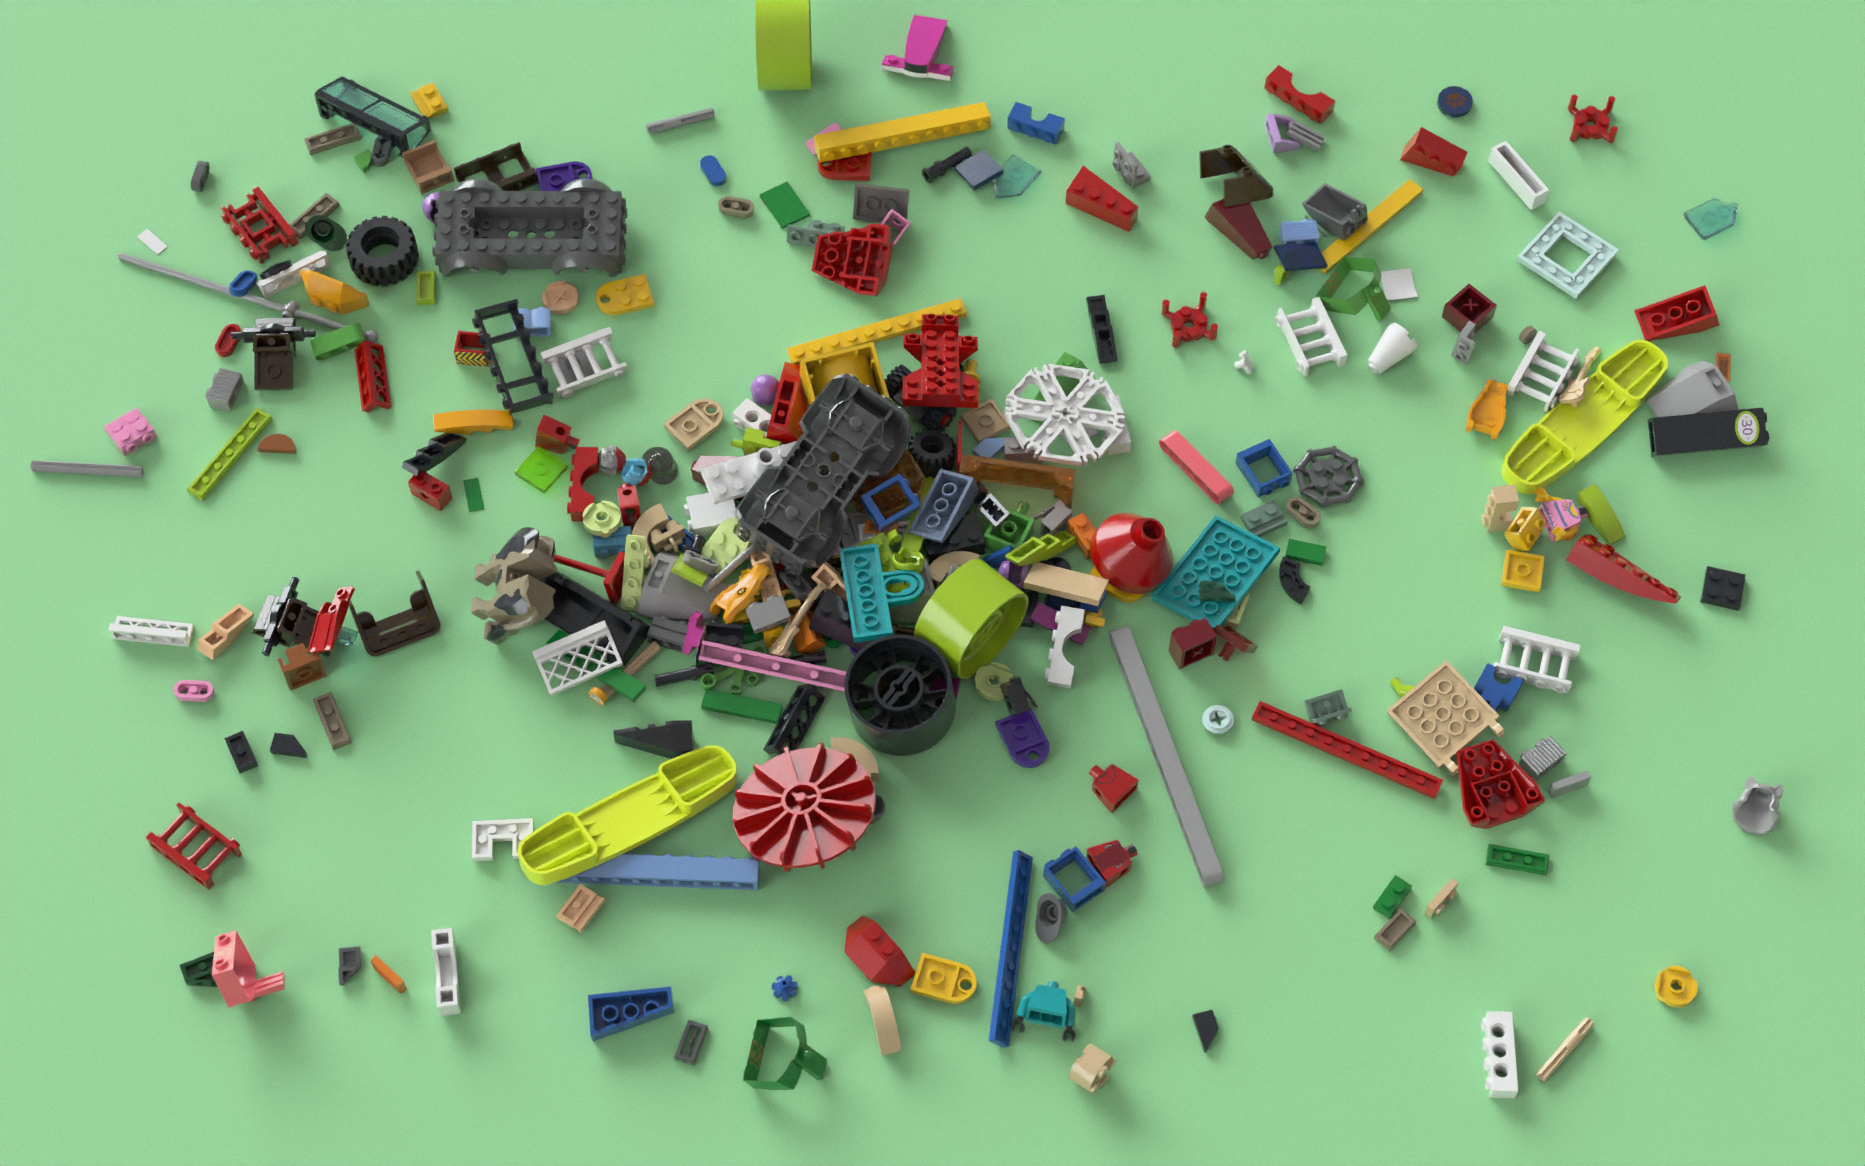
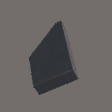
(287, 745)
(1206, 1027)

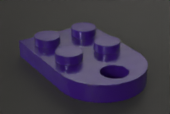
(559, 175)
(1022, 737)

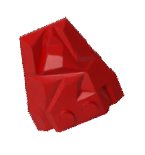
(855, 258)

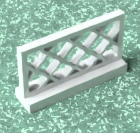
(568, 645)

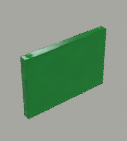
(784, 205)

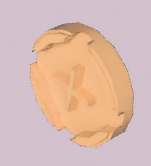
(560, 297)

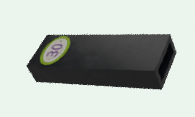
(1708, 432)

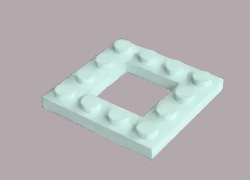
(1573, 284)

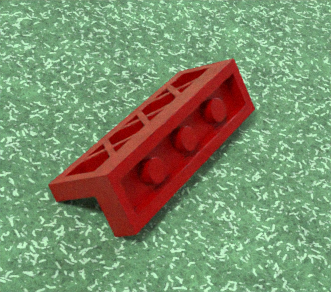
(367, 373)

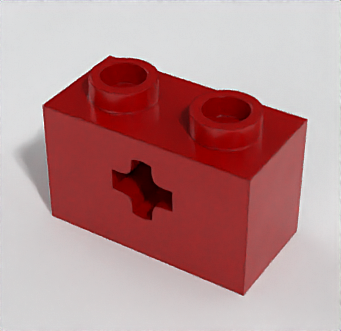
(430, 490)

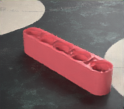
(1196, 467)

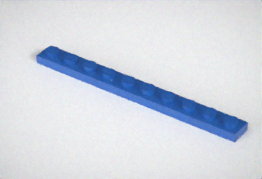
(1010, 949)

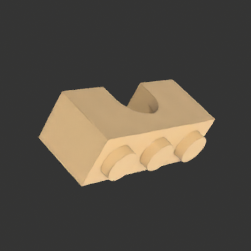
(1497, 511)

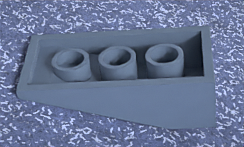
(944, 505)

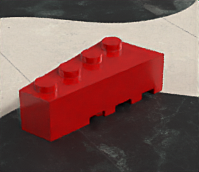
(1101, 200)

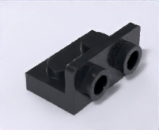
(725, 634)

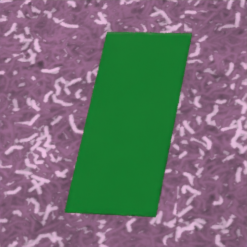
(473, 494)

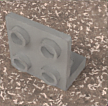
(1129, 167)

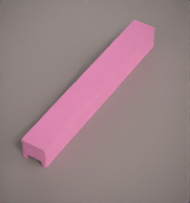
(772, 665)

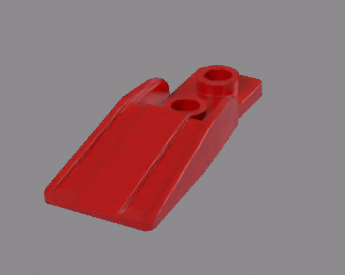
(330, 621)

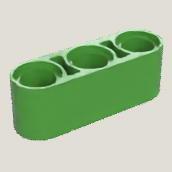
(337, 341)

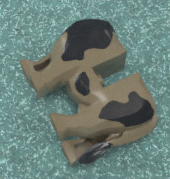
(516, 574)

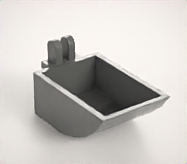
(1336, 211)

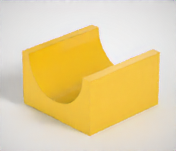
(856, 361)

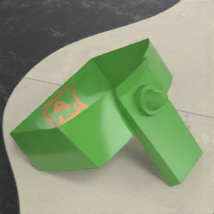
(1371, 294)

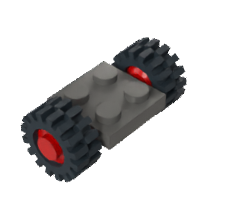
(933, 417)

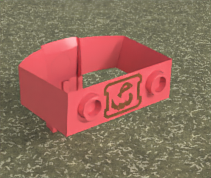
(236, 972)

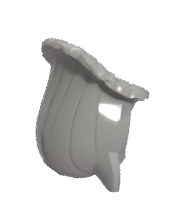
(1757, 807)

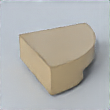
(1079, 995)

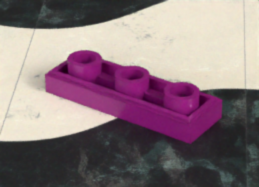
(1046, 617)

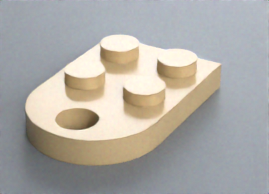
(694, 423)

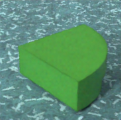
(363, 160)

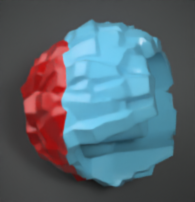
(636, 472)

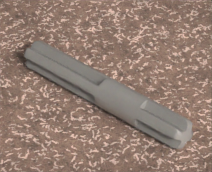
(680, 120)

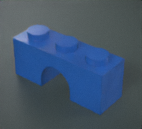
(1047, 130)

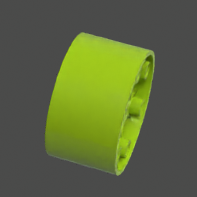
(783, 45)
(972, 617)

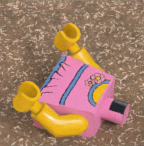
(1560, 515)

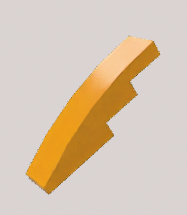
(472, 420)

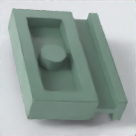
(1264, 519)

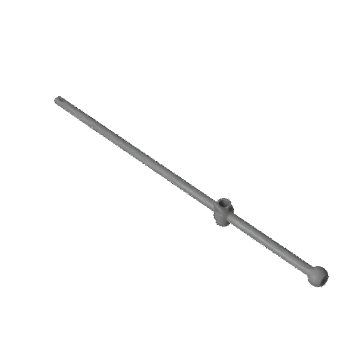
(289, 310)

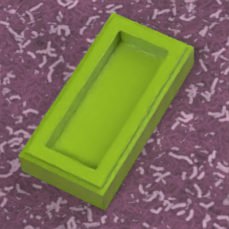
(426, 288)

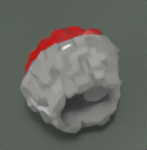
(611, 460)

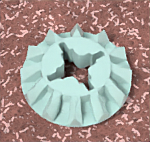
(1223, 714)

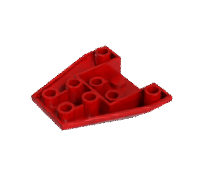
(1494, 786)

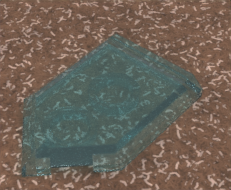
(1016, 178)
(1711, 217)

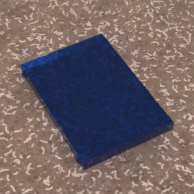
(1300, 256)

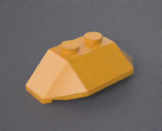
(332, 293)

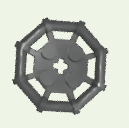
(1328, 466)

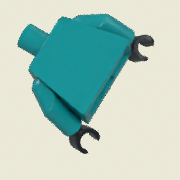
(1047, 1007)

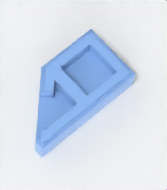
(989, 447)

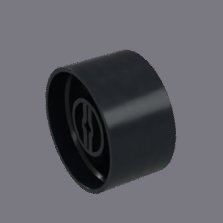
(904, 683)

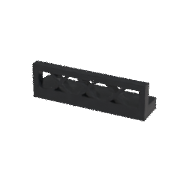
(789, 717)

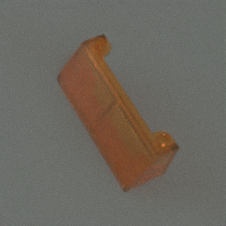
(1021, 474)

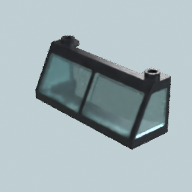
(372, 112)

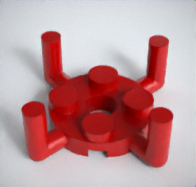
(1593, 115)
(1191, 315)

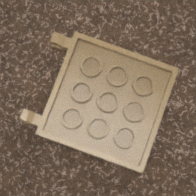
(1444, 715)

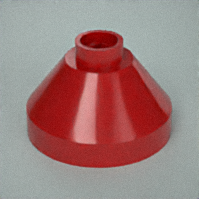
(1132, 552)

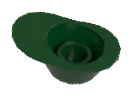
(326, 232)

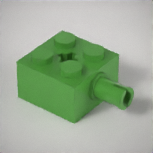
(1012, 532)

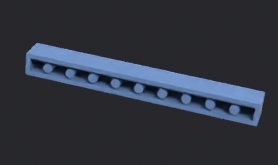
(673, 872)

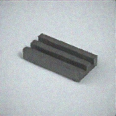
(685, 1058)

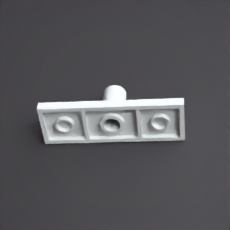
(737, 476)

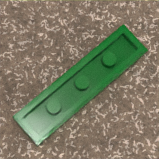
(741, 706)

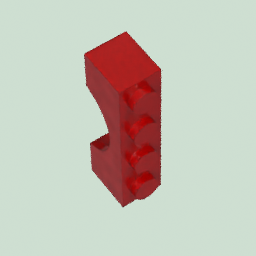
(1315, 106)
(585, 464)

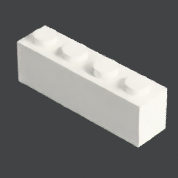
(1518, 175)

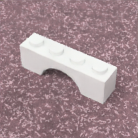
(1069, 623)
(446, 972)

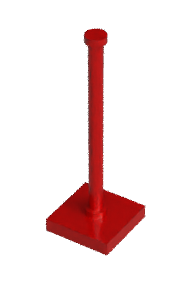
(613, 578)

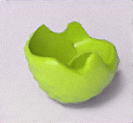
(908, 560)

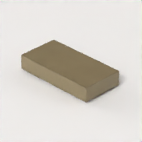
(1395, 929)

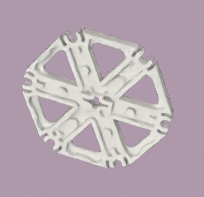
(1052, 415)

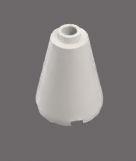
(1391, 348)

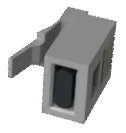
(1054, 519)

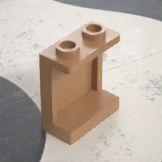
(427, 167)

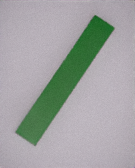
(615, 678)

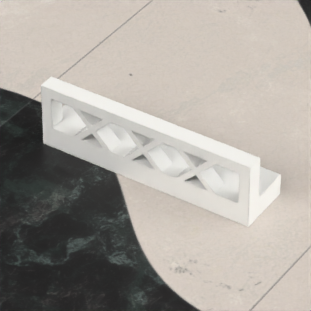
(276, 283)
(151, 634)

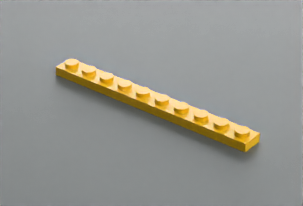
(873, 332)

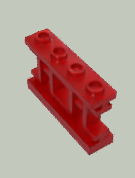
(271, 218)

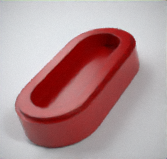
(225, 345)

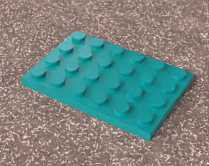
(1218, 555)

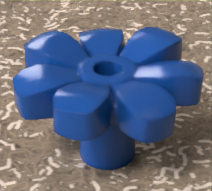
(784, 988)

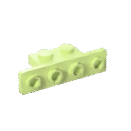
(634, 571)

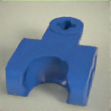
(1494, 693)

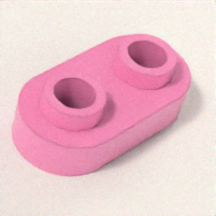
(194, 689)

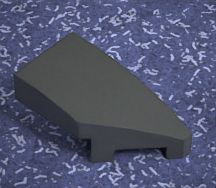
(349, 963)

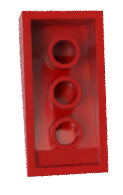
(1678, 315)

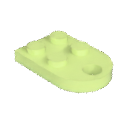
(724, 544)

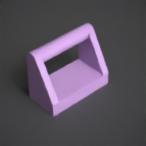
(1278, 144)

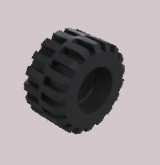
(932, 451)

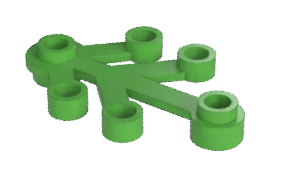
(714, 679)

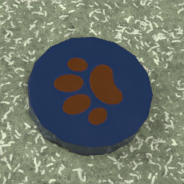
(1454, 101)

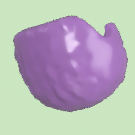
(429, 206)
(764, 389)

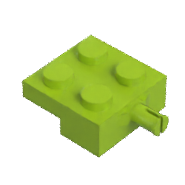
(753, 441)

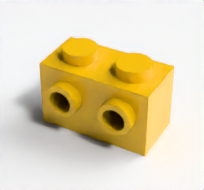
(1525, 529)

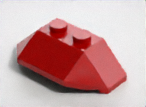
(876, 953)

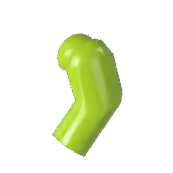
(1400, 689)

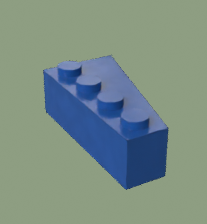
(627, 1009)

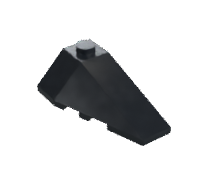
(667, 741)

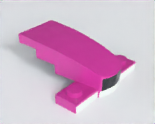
(921, 50)

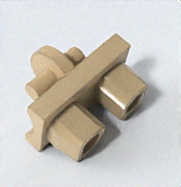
(669, 539)

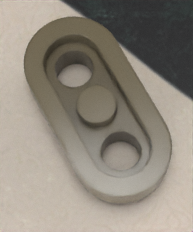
(736, 206)
(1304, 512)

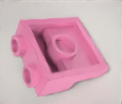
(130, 431)

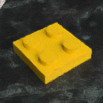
(1522, 570)

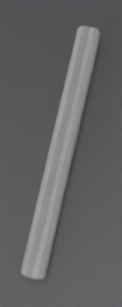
(87, 468)

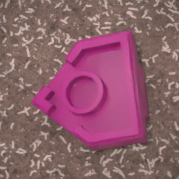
(694, 633)

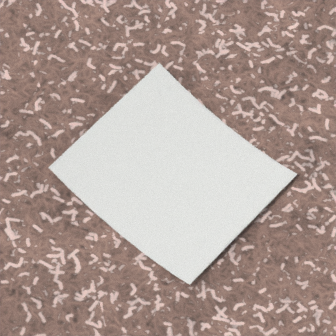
(1398, 284)

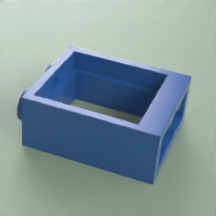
(1256, 453)
(874, 513)
(1085, 894)

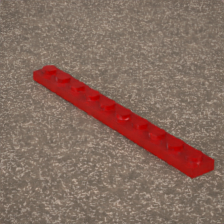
(1347, 750)

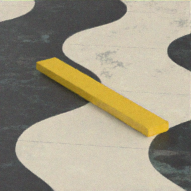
(1376, 219)

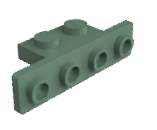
(808, 235)

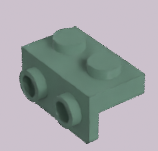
(1326, 707)

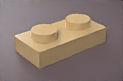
(1437, 904)

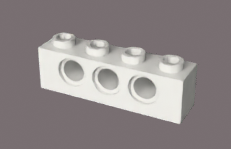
(748, 412)
(1502, 1023)

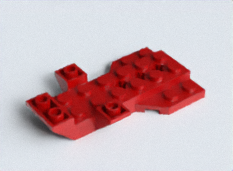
(940, 353)

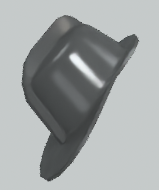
(1049, 917)

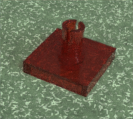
(1234, 641)

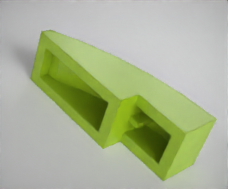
(1601, 514)

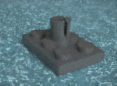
(875, 202)

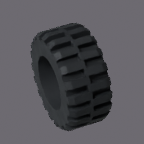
(381, 232)

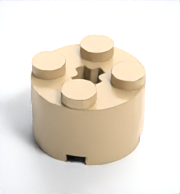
(1092, 1068)

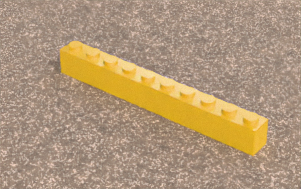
(902, 132)

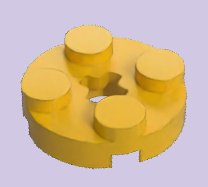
(1667, 994)

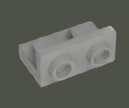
(1464, 344)

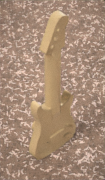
(1576, 387)
(782, 644)

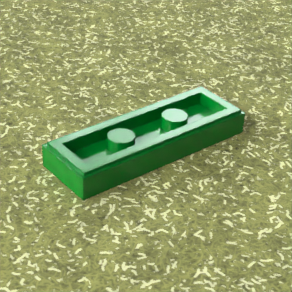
(1517, 859)

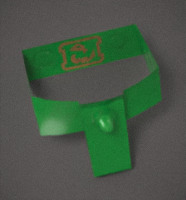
(805, 1059)

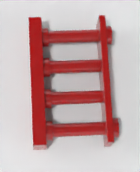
(189, 864)

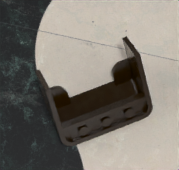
(1245, 188)
(400, 628)

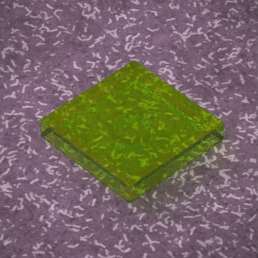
(541, 469)

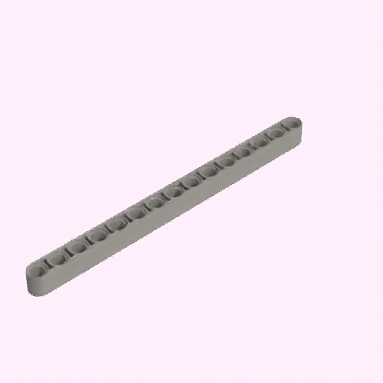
(1166, 757)

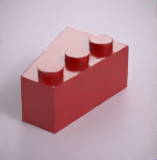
(1433, 153)

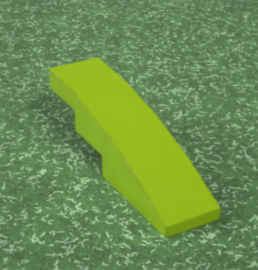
(1041, 549)

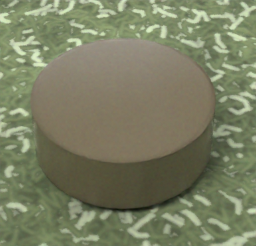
(1527, 334)

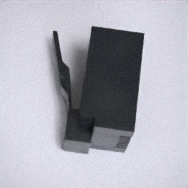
(1016, 696)

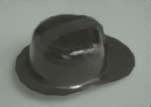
(662, 465)

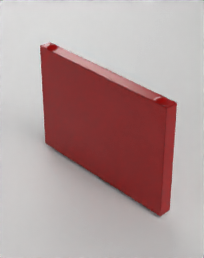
(958, 446)

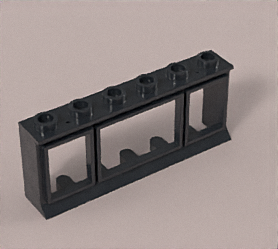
(530, 352)

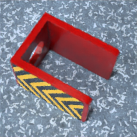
(469, 357)

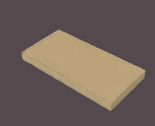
(1066, 583)

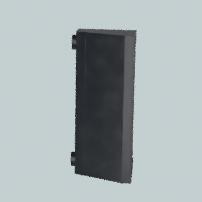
(580, 608)

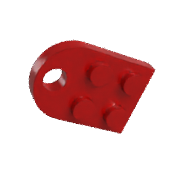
(847, 169)

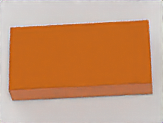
(388, 974)

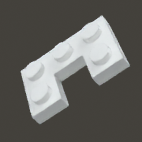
(491, 831)

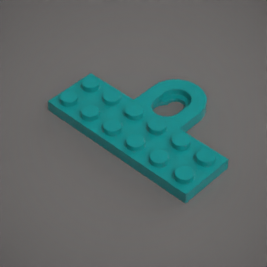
(867, 591)

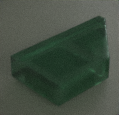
(1215, 592)

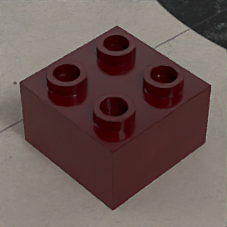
(1469, 306)
(1192, 643)

